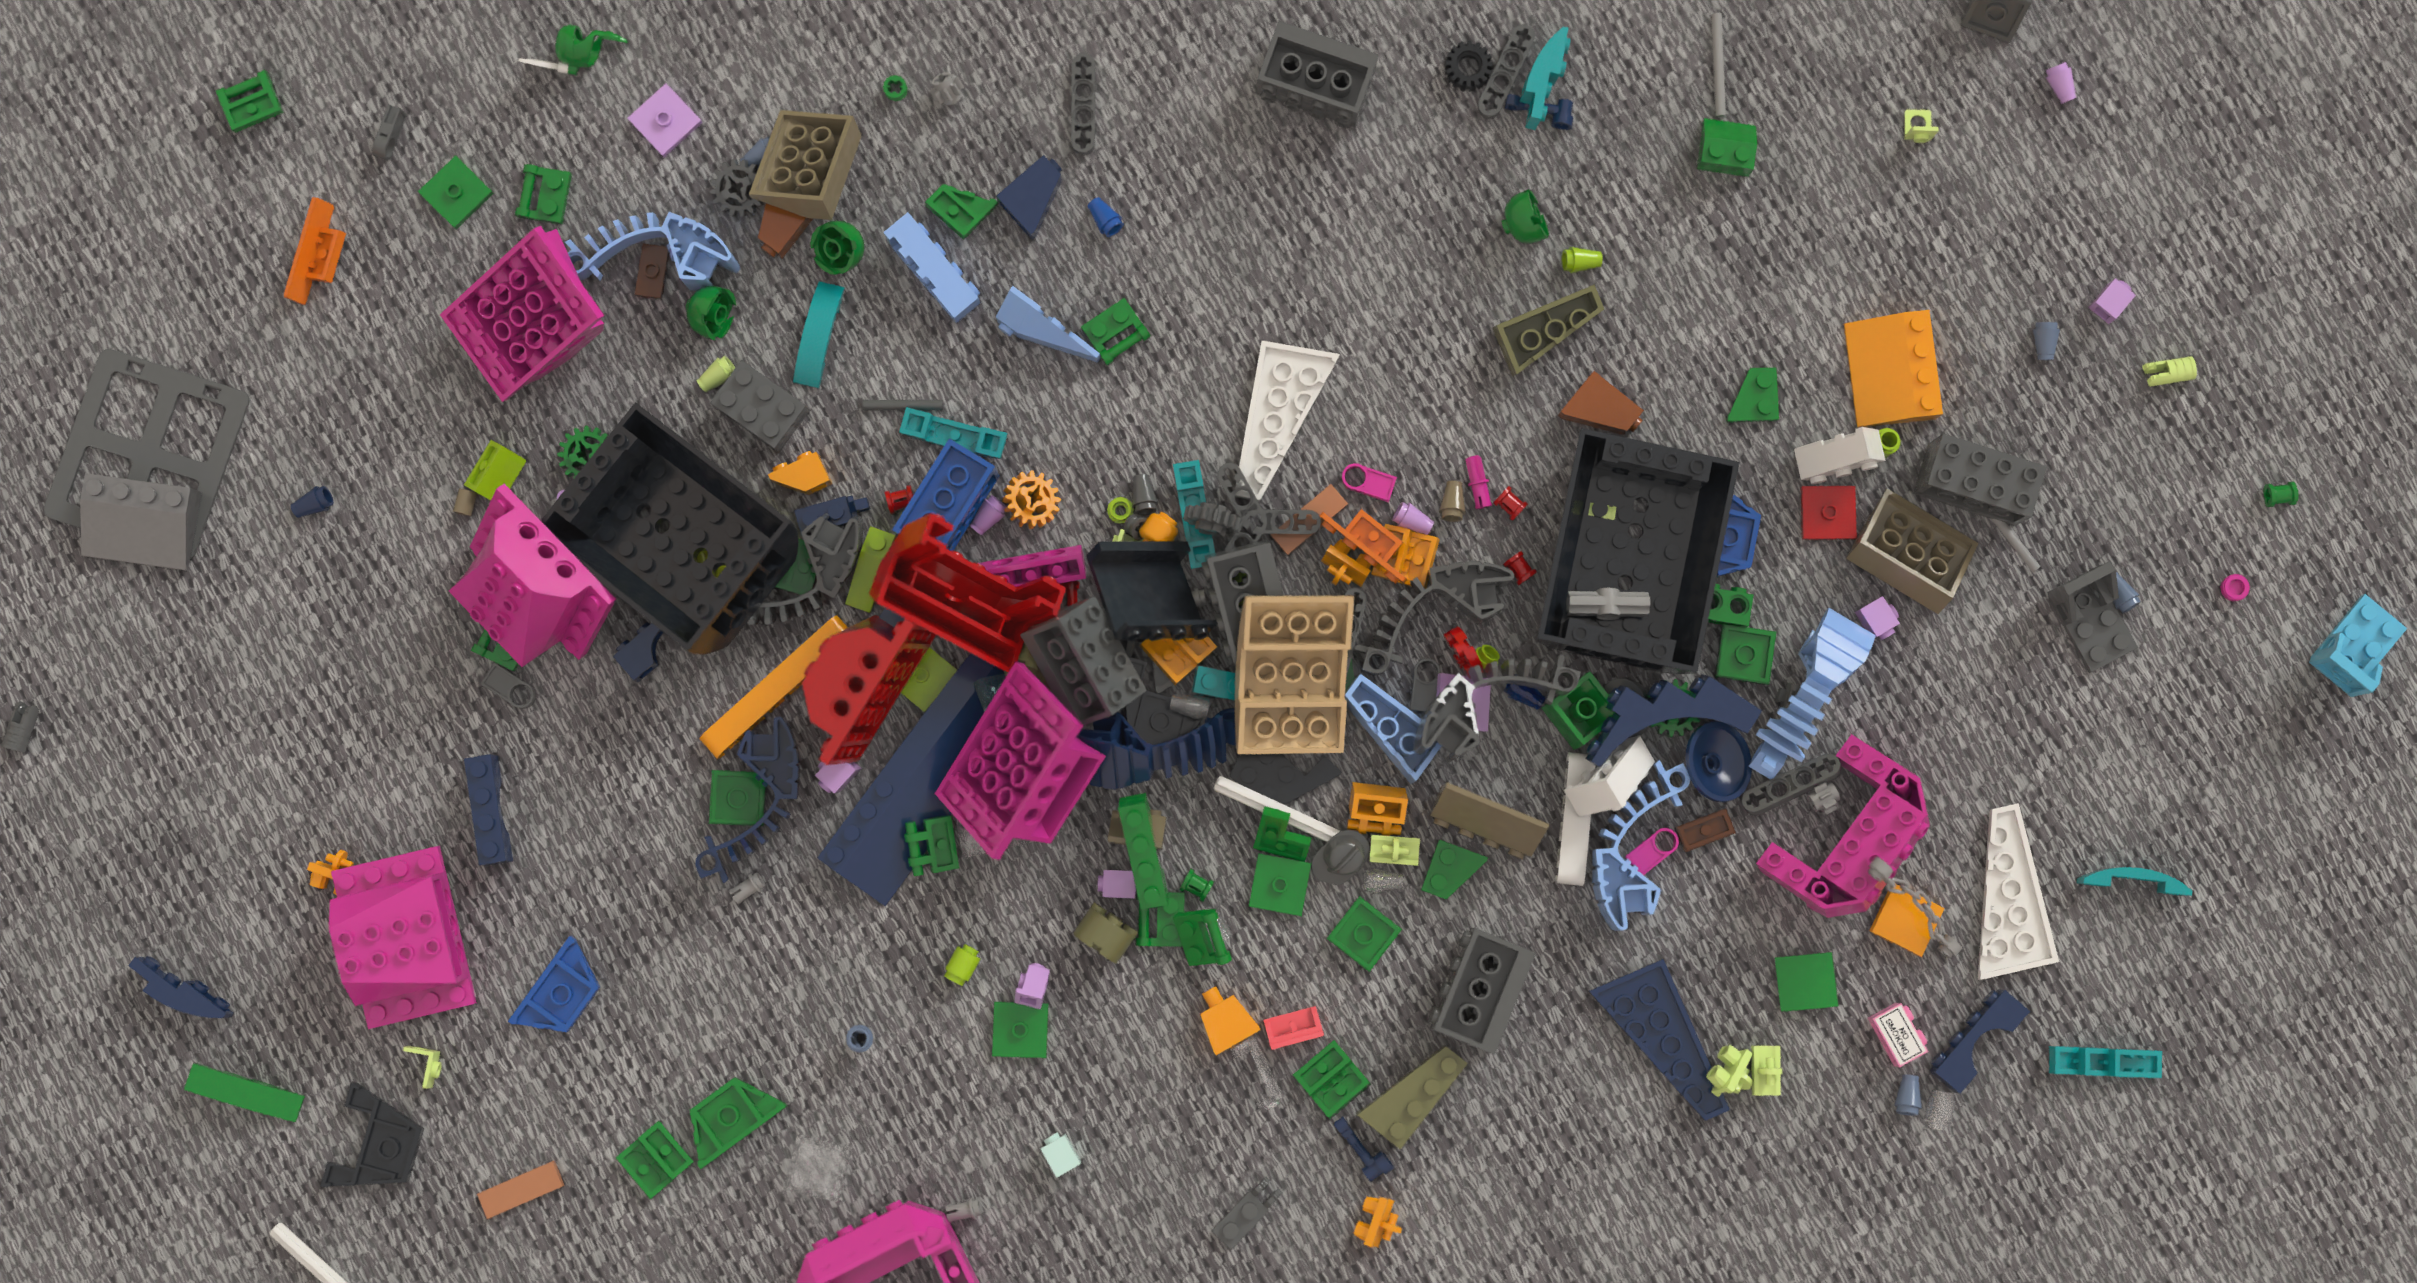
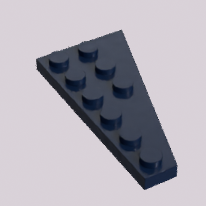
(1658, 1023)

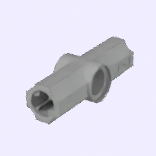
(1607, 603)

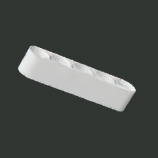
(1573, 829)

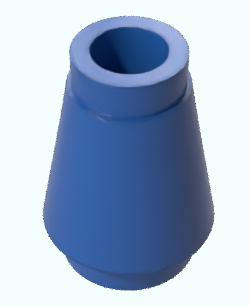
(1105, 217)

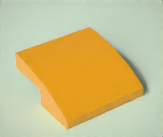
(1415, 561)
(1179, 656)
(1903, 923)

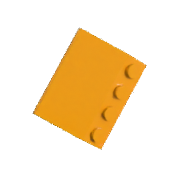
(1893, 369)

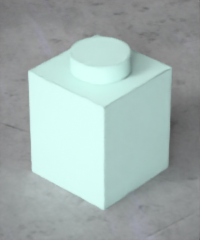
(1060, 1154)

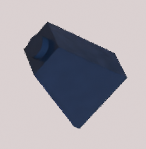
(1031, 195)

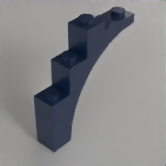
(1665, 702)

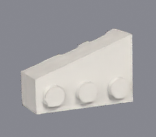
(1840, 455)
(1614, 781)

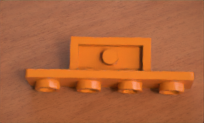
(316, 252)
(1370, 538)

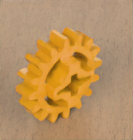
(1042, 499)

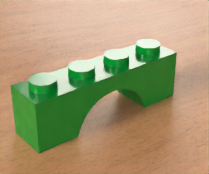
(1142, 851)

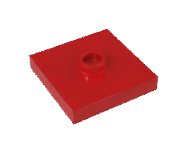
(1828, 513)

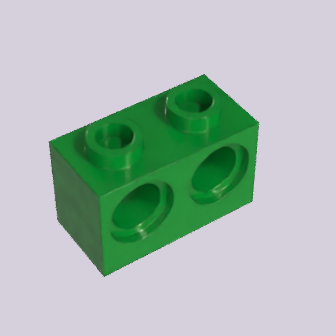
(1723, 614)

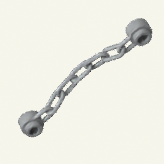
(1881, 871)

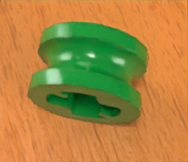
(894, 96)

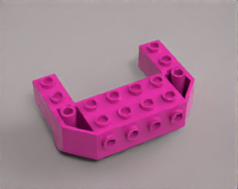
(1883, 829)
(887, 1244)

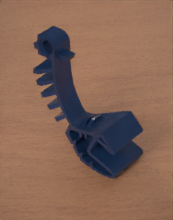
(1134, 760)
(777, 764)

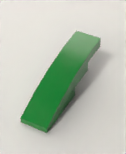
(244, 1092)

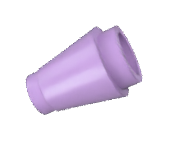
(2062, 82)
(988, 515)
(1412, 518)

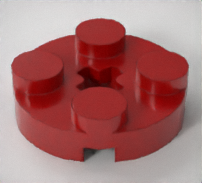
(1465, 654)

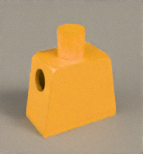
(1226, 1021)

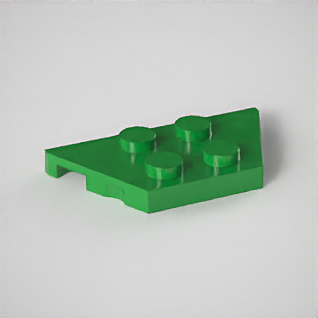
(730, 1117)

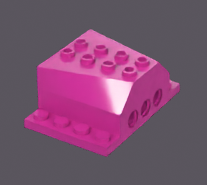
(525, 314)
(529, 585)
(1019, 767)
(399, 938)

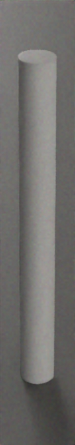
(1718, 65)
(2017, 545)

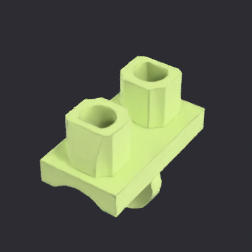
(1394, 850)
(1766, 1070)
(1734, 1074)

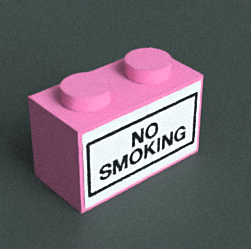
(1898, 1034)

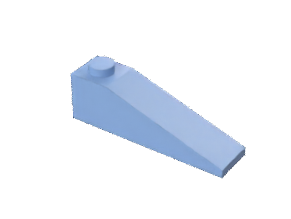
(1025, 319)

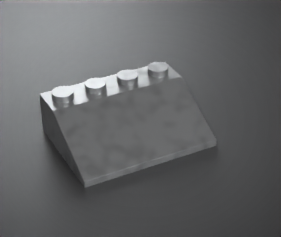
(138, 521)

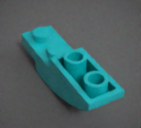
(1543, 76)
(1214, 683)

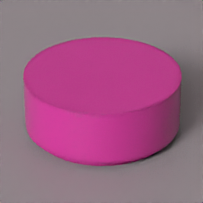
(2235, 587)

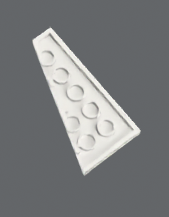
(1282, 396)
(2013, 913)

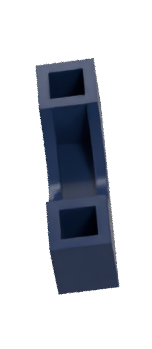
(639, 654)
(484, 794)
(1956, 1065)

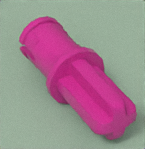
(1478, 482)

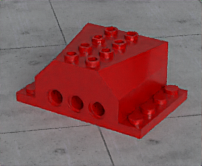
(859, 682)

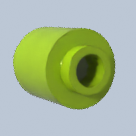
(1890, 441)
(962, 964)

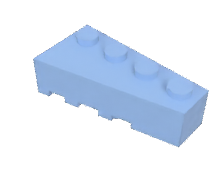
(931, 267)
(1390, 726)

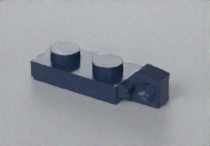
(839, 511)

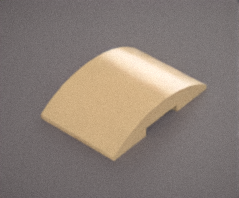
(1292, 674)

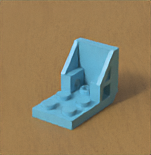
(2357, 646)

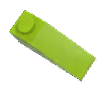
(872, 552)

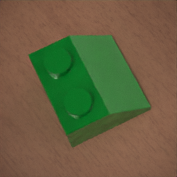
(1727, 147)
(1580, 712)

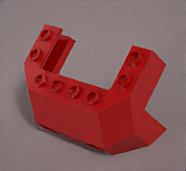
(959, 596)

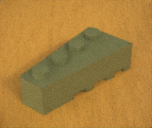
(1539, 330)
(1408, 1101)

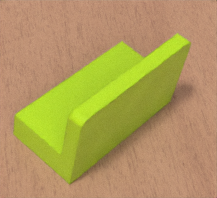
(494, 469)

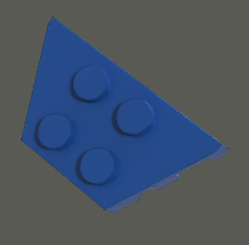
(1739, 538)
(559, 992)

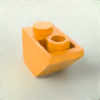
(804, 475)

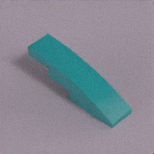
(2105, 1062)

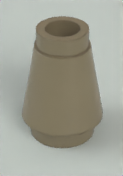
(1452, 504)

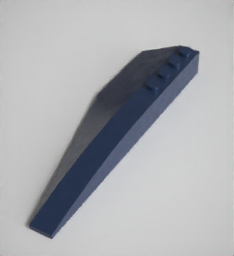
(871, 841)

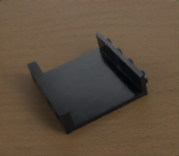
(1146, 590)

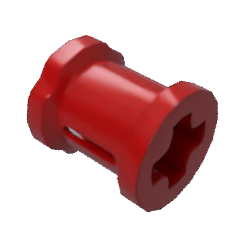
(891, 497)
(1510, 503)
(1520, 568)

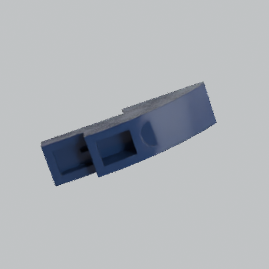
(189, 997)

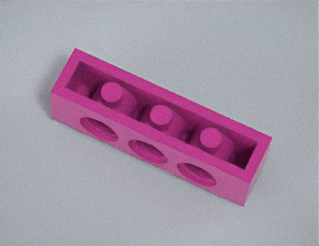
(1061, 564)

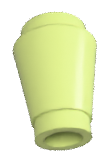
(716, 374)

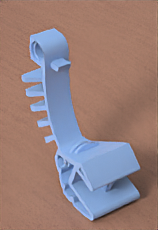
(690, 246)
(1830, 659)
(1615, 881)

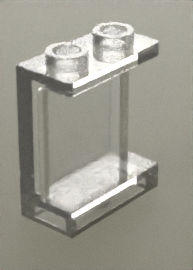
(1252, 1046)

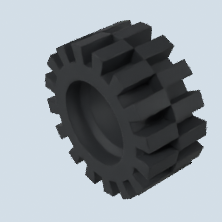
(1468, 51)

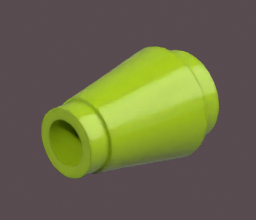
(1580, 259)

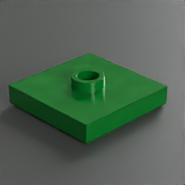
(455, 192)
(1745, 654)
(736, 798)
(1279, 884)
(1364, 933)
(1020, 1030)

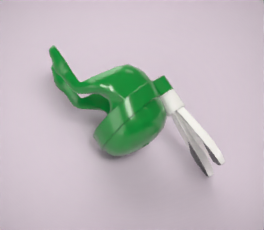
(575, 51)

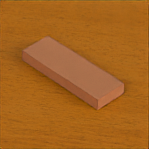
(1327, 501)
(520, 1189)

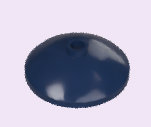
(1727, 759)

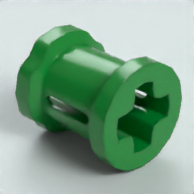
(2280, 494)
(1196, 885)

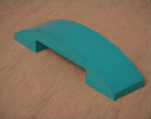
(817, 334)
(938, 430)
(1191, 492)
(2165, 885)

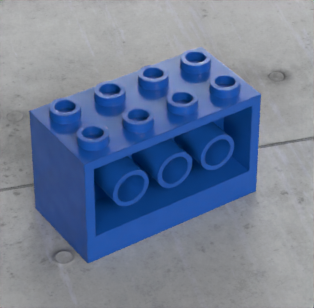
(952, 489)

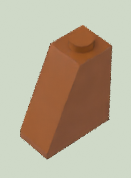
(780, 230)
(1602, 407)

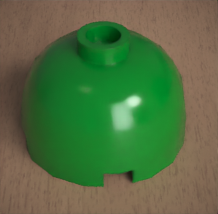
(1524, 219)
(837, 247)
(709, 311)

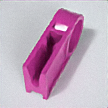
(1376, 483)
(1648, 855)

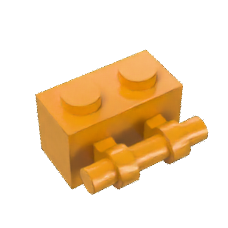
(1377, 804)

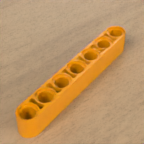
(768, 693)

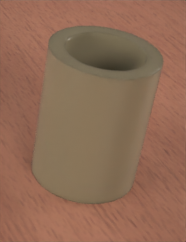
(465, 502)

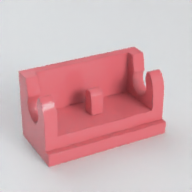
(1293, 1027)

